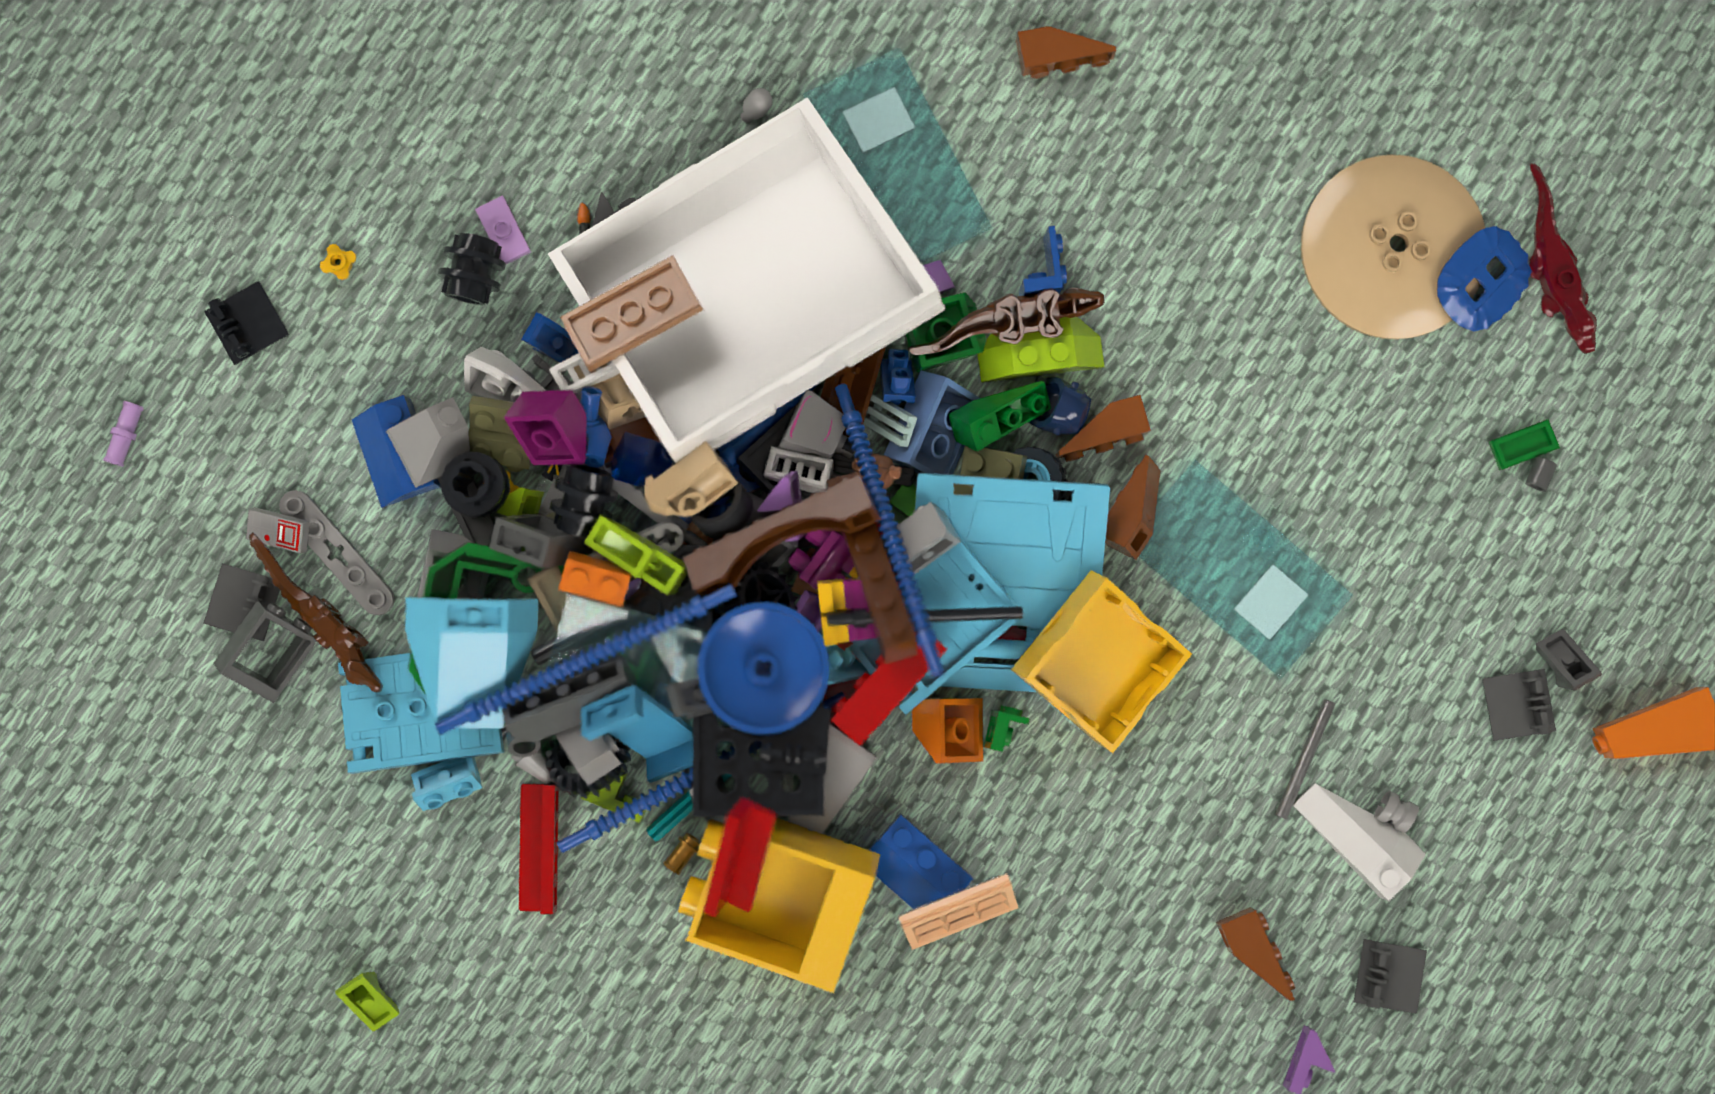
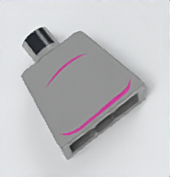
(816, 429)

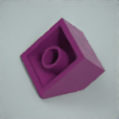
(549, 426)

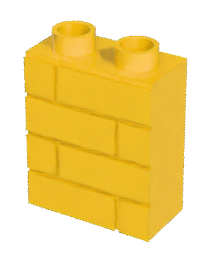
(802, 908)

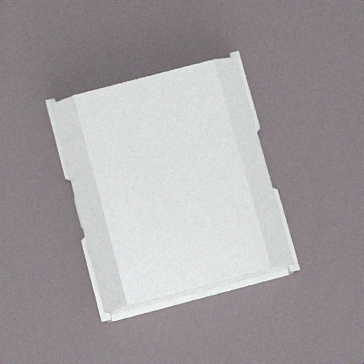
(789, 273)

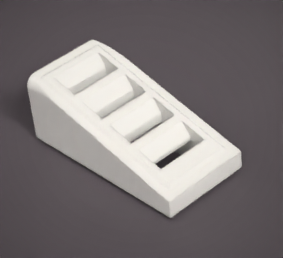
(590, 379)
(813, 462)

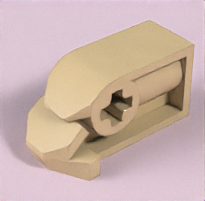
(617, 401)
(689, 483)

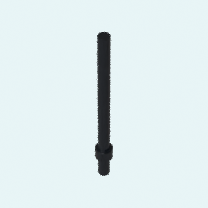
(861, 618)

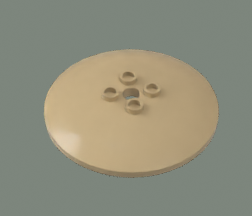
(1350, 250)

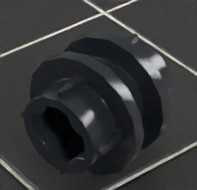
(471, 269)
(461, 472)
(584, 498)

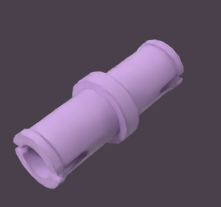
(123, 433)

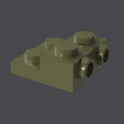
(492, 434)
(990, 463)

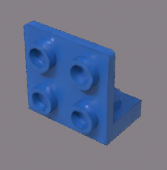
(1056, 273)

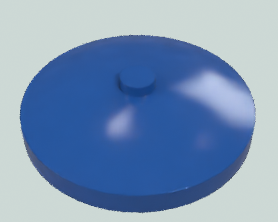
(763, 668)

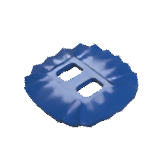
(1471, 263)

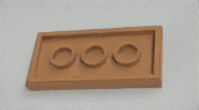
(631, 313)

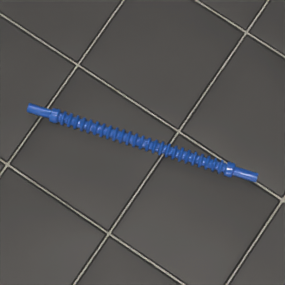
(925, 636)
(473, 712)
(595, 829)

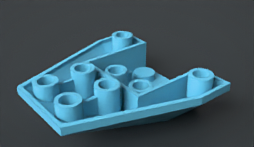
(469, 650)

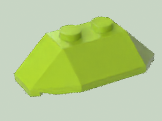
(1038, 355)

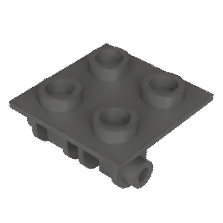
(235, 596)
(1519, 704)
(1390, 976)

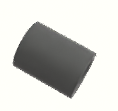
(1541, 474)

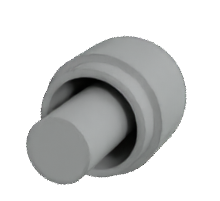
(756, 104)

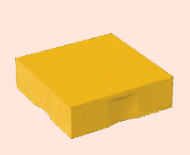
(1101, 661)

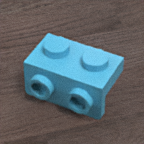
(445, 782)

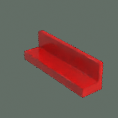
(538, 848)
(740, 857)

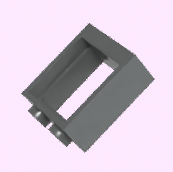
(542, 540)
(287, 665)

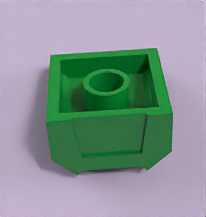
(956, 308)

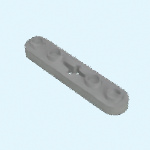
(358, 575)

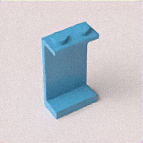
(643, 727)

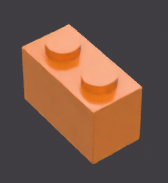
(594, 579)

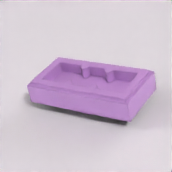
(503, 228)

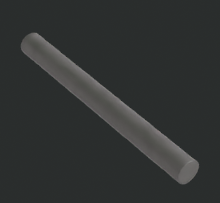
(1305, 759)

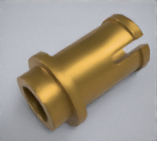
(682, 853)

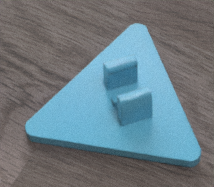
(843, 665)

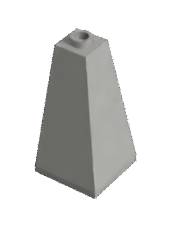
(844, 770)

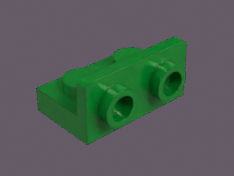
(998, 730)

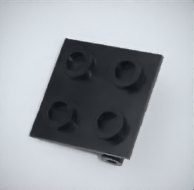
(246, 322)
(800, 747)

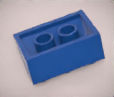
(383, 462)
(916, 865)

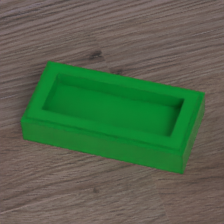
(1524, 444)

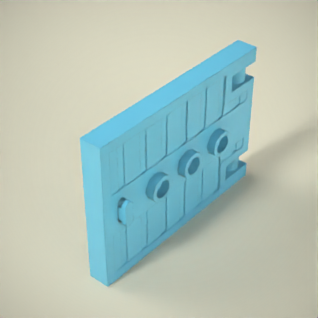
(948, 586)
(401, 723)

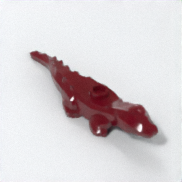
(1556, 269)

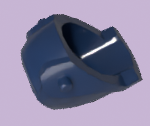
(1068, 407)

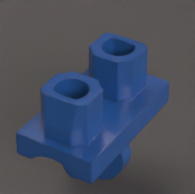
(897, 377)

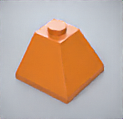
(950, 729)

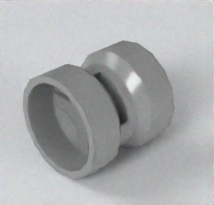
(1399, 813)

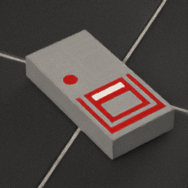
(278, 530)

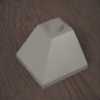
(430, 440)
(440, 544)

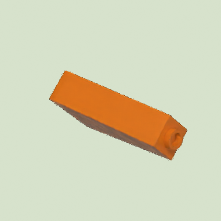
(1667, 727)

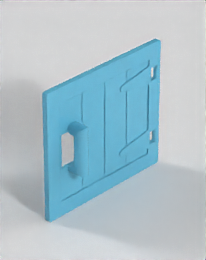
(1031, 548)

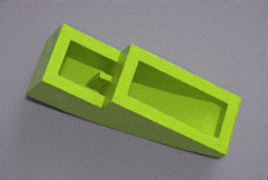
(637, 555)

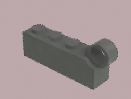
(561, 704)

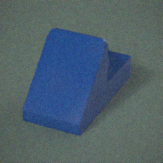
(549, 339)

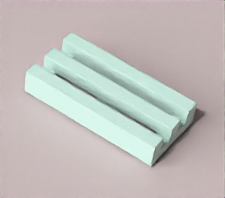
(876, 414)

